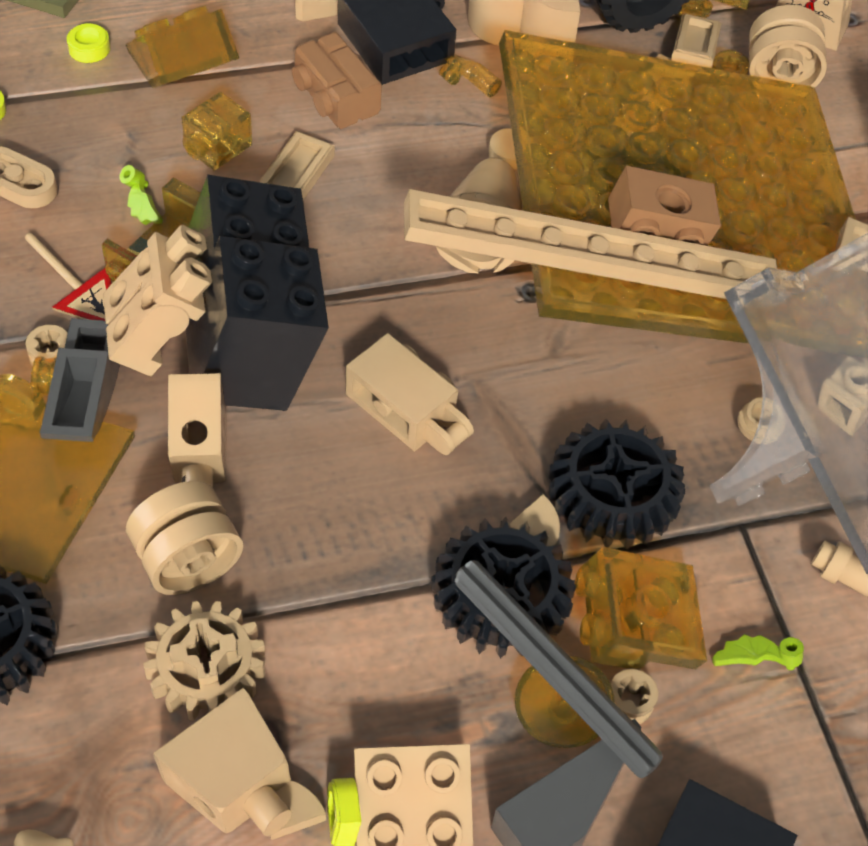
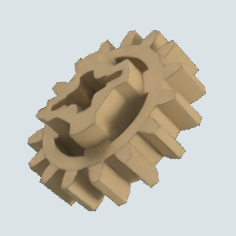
(177, 654)

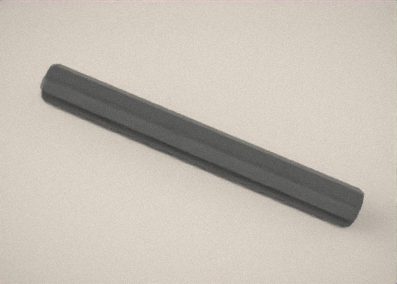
(559, 669)

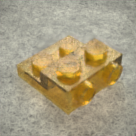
(640, 611)

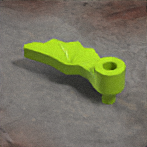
(139, 201)
(757, 649)

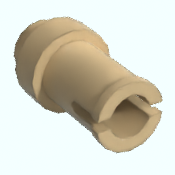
(841, 565)

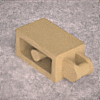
(407, 396)

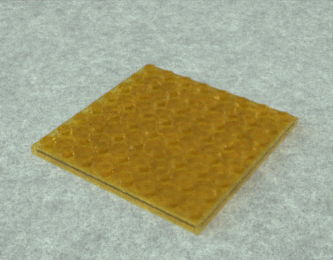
(595, 109)

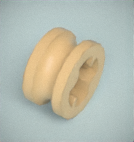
(42, 337)
(636, 682)

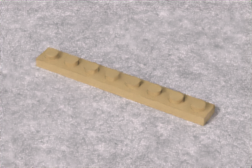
(576, 245)

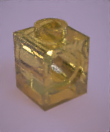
(216, 131)

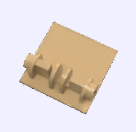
(414, 795)

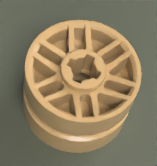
(788, 46)
(184, 537)

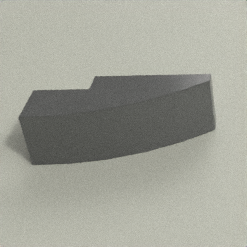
(80, 384)

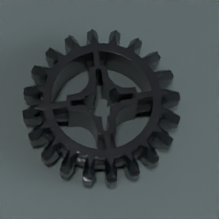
(603, 495)
(515, 562)
(26, 625)

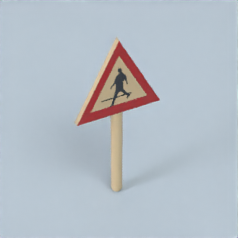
(87, 298)

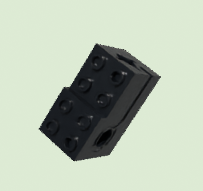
(264, 292)

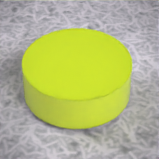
(88, 43)

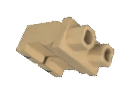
(156, 298)

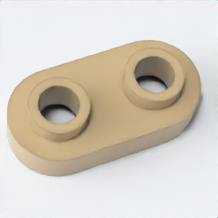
(25, 180)

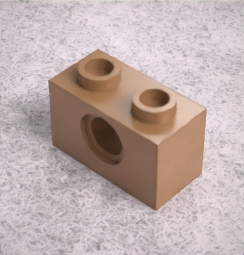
(664, 206)

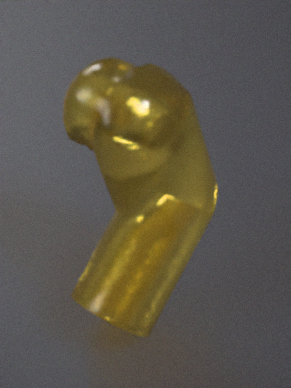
(473, 72)

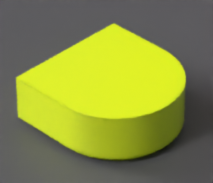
(343, 811)

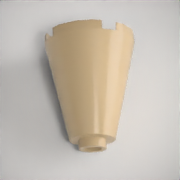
(489, 183)

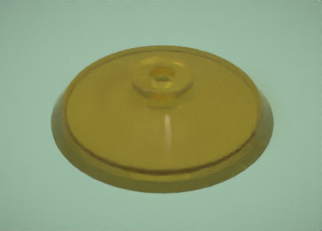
(548, 715)

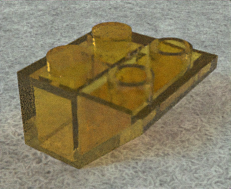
(188, 47)

